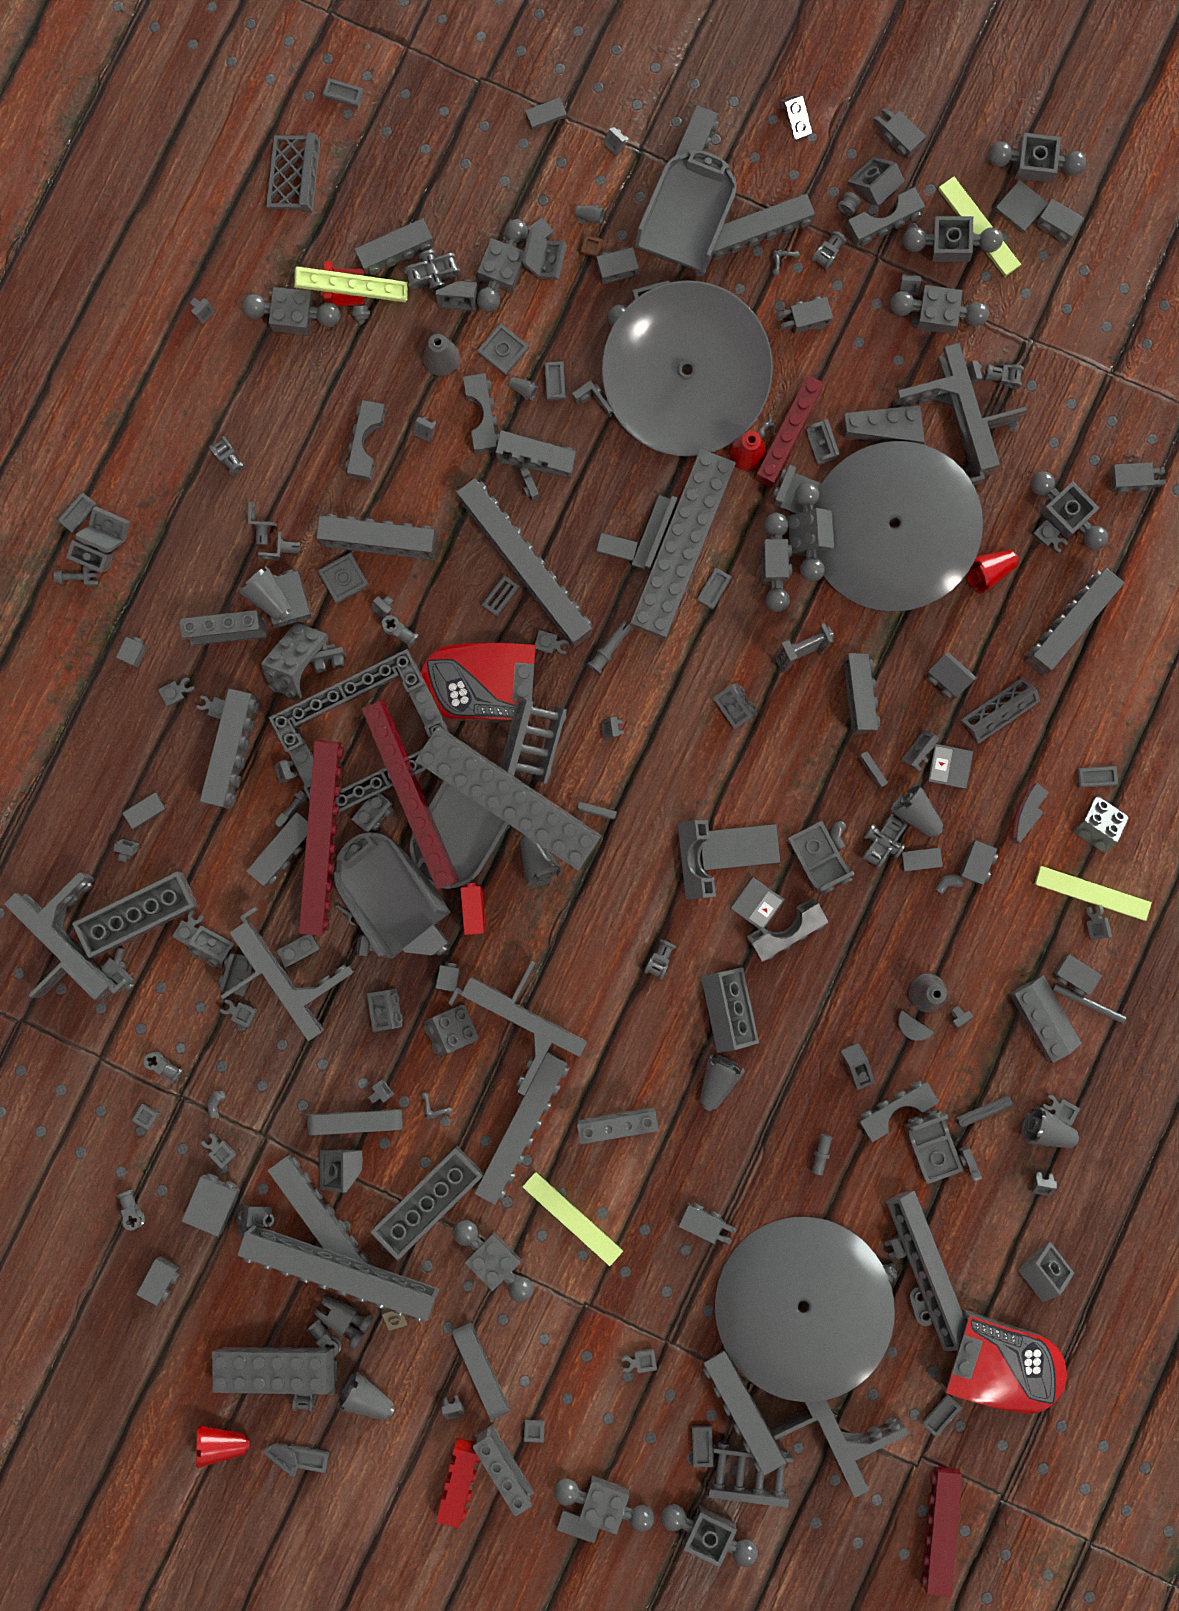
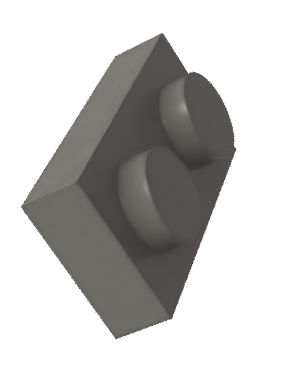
(298, 950)

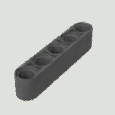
(354, 1122)
(481, 1371)

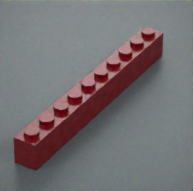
(410, 794)
(320, 837)

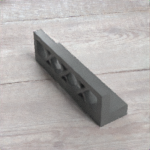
(654, 533)
(1004, 712)

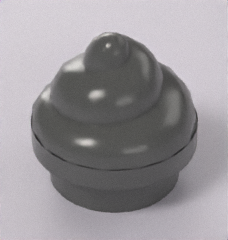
(360, 313)
(890, 1271)

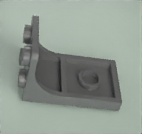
(290, 657)
(820, 858)
(933, 1146)

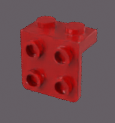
(342, 299)

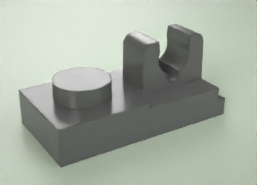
(919, 749)

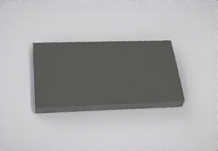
(741, 847)

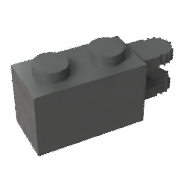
(900, 132)
(807, 315)
(1134, 477)
(704, 1224)

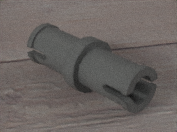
(821, 1154)

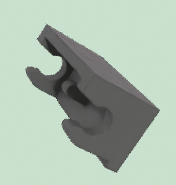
(822, 442)

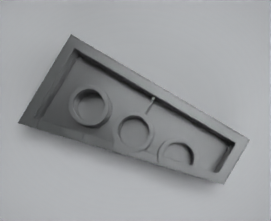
(885, 425)

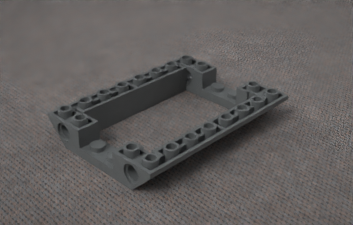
(289, 720)

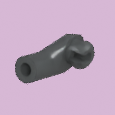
(836, 832)
(949, 880)
(213, 1101)

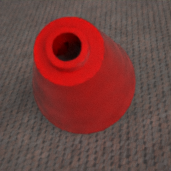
(748, 451)
(990, 569)
(218, 1445)

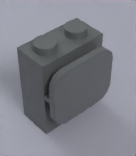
(296, 595)
(211, 1204)

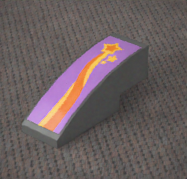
(1028, 812)

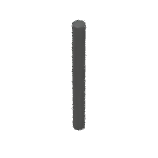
(1089, 1003)

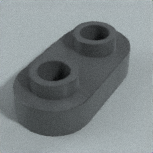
(919, 1307)

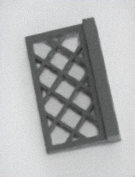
(308, 171)

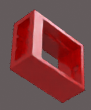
(473, 909)

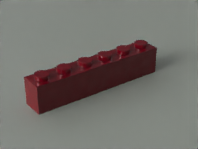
(789, 431)
(942, 1531)

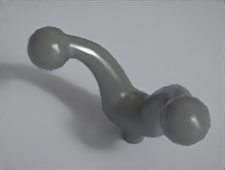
(777, 254)
(770, 425)
(430, 1114)

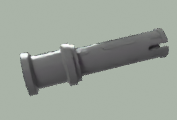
(604, 654)

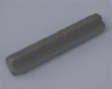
(984, 1111)

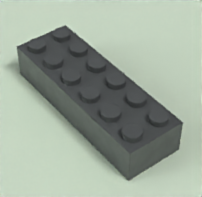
(377, 537)
(1074, 621)
(229, 749)
(135, 915)
(427, 1203)
(273, 1370)
(745, 1413)

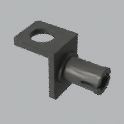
(261, 527)
(283, 546)
(254, 1216)

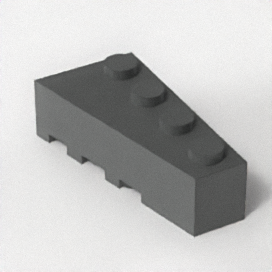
(534, 454)

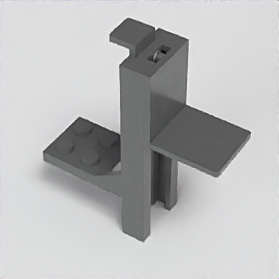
(958, 392)
(48, 928)
(265, 963)
(544, 1030)
(845, 1445)

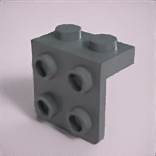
(543, 256)
(786, 493)
(104, 531)
(1101, 825)
(450, 1030)

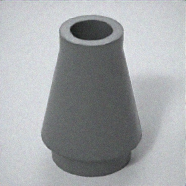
(590, 213)
(525, 388)

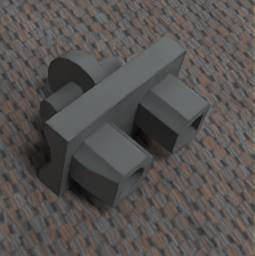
(327, 654)

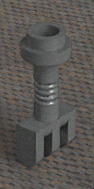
(60, 576)
(284, 818)

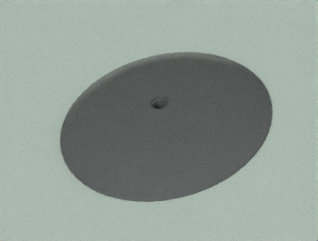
(697, 328)
(936, 531)
(811, 1352)

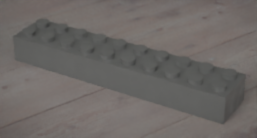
(682, 544)
(524, 563)
(508, 798)
(338, 1273)

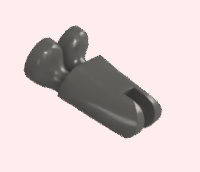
(340, 1319)

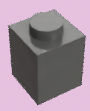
(132, 651)
(448, 977)

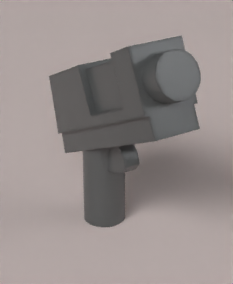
(115, 969)

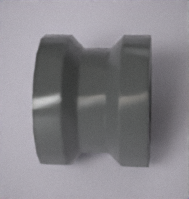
(849, 203)

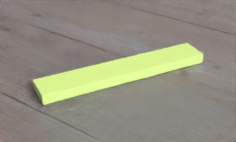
(964, 206)
(350, 284)
(1092, 893)
(572, 1218)

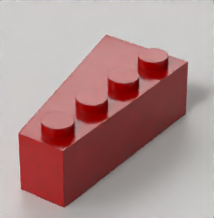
(457, 1484)

